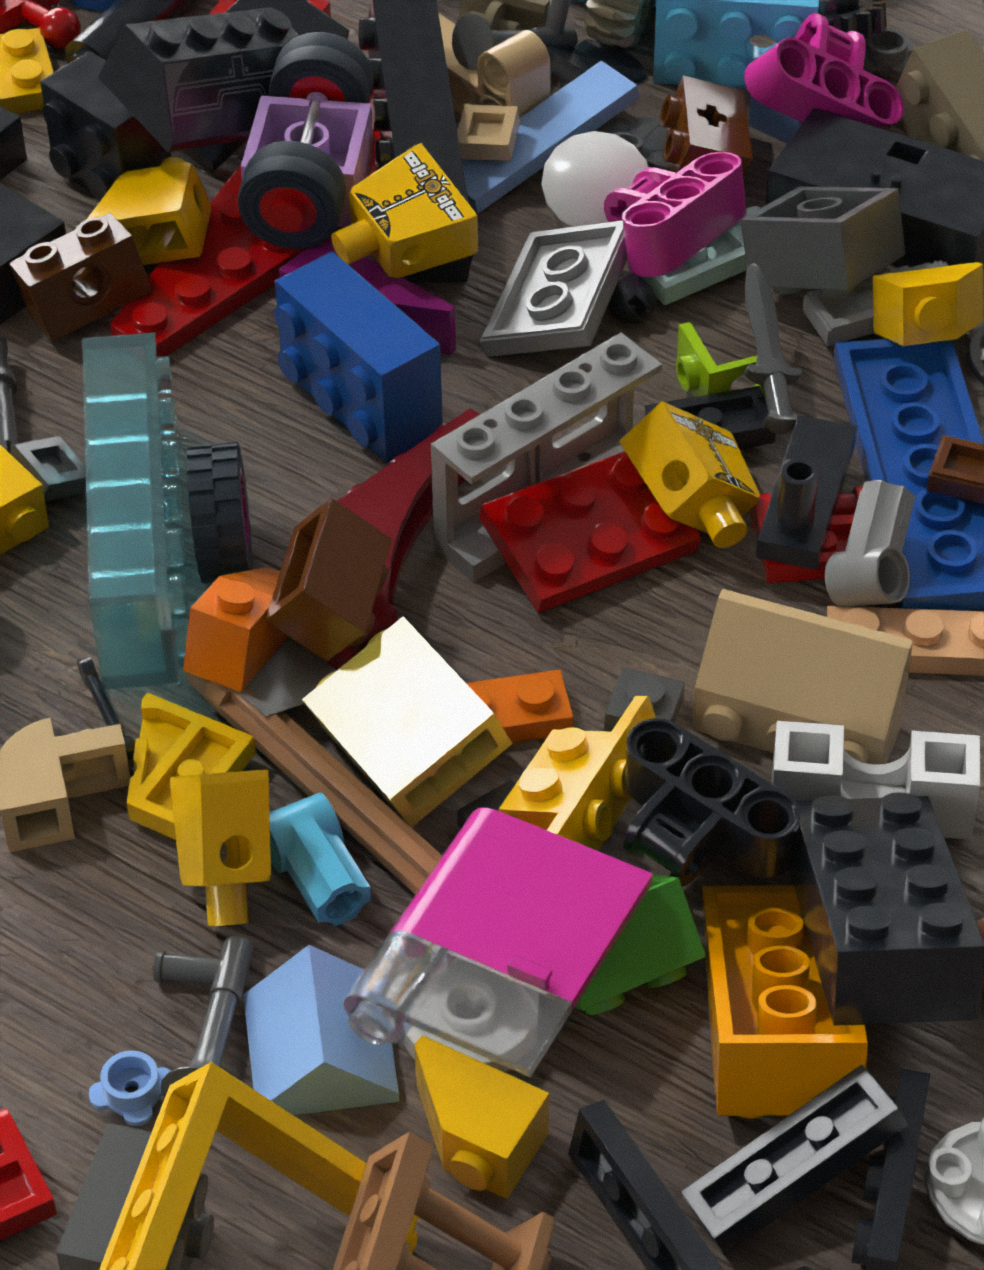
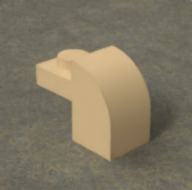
(46, 771)

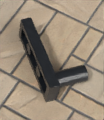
(806, 492)

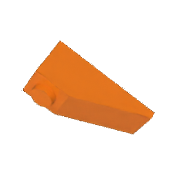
(229, 630)

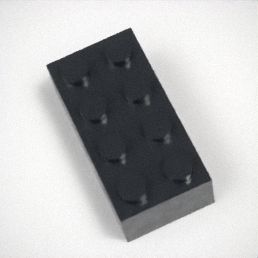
(886, 912)

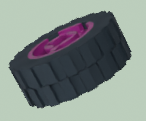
(219, 510)

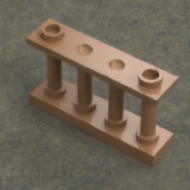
(397, 1189)

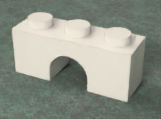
(943, 766)

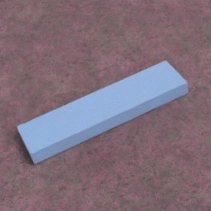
(571, 111)

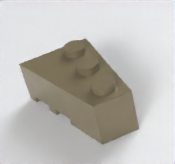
(945, 94)

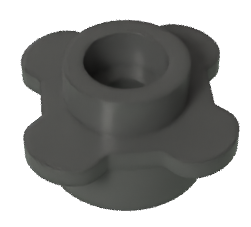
(887, 52)

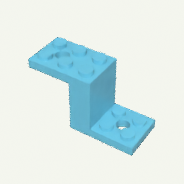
(712, 36)

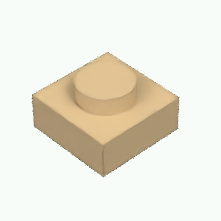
(488, 132)

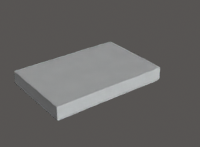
(557, 290)

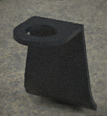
(572, 62)

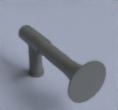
(474, 35)
(227, 980)

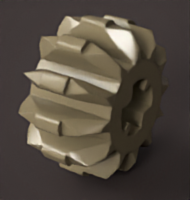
(617, 21)

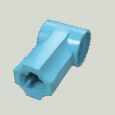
(312, 849)

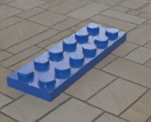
(902, 408)

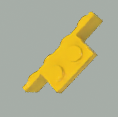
(578, 780)

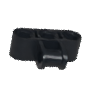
(686, 828)

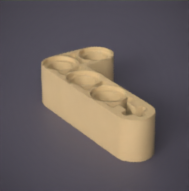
(506, 74)

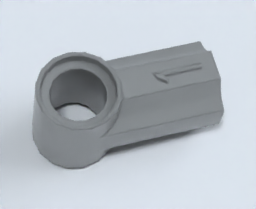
(873, 564)

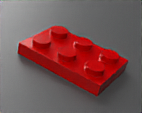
(584, 531)

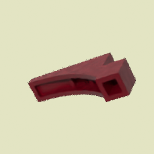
(399, 505)

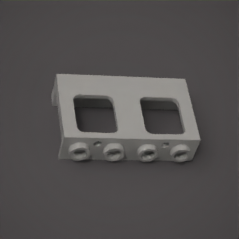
(524, 440)

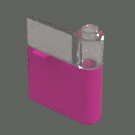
(498, 942)

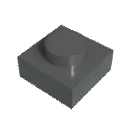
(53, 466)
(664, 692)

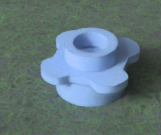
(126, 1071)

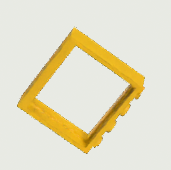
(179, 1146)

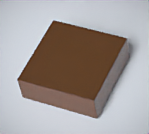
(958, 469)

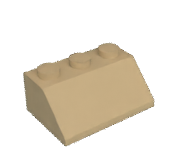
(799, 667)

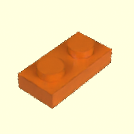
(527, 704)

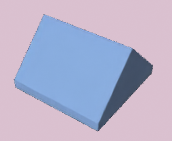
(303, 1042)

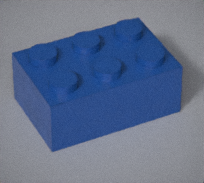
(359, 356)

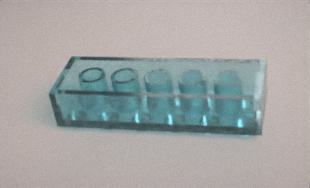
(131, 512)

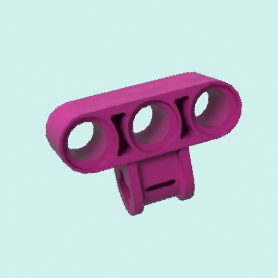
(825, 73)
(678, 213)

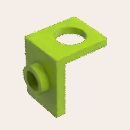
(697, 368)

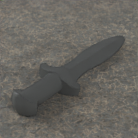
(770, 368)

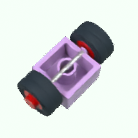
(308, 142)

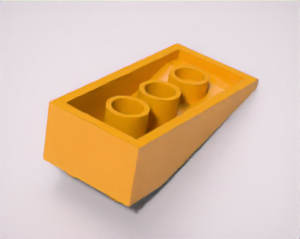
(768, 1005)

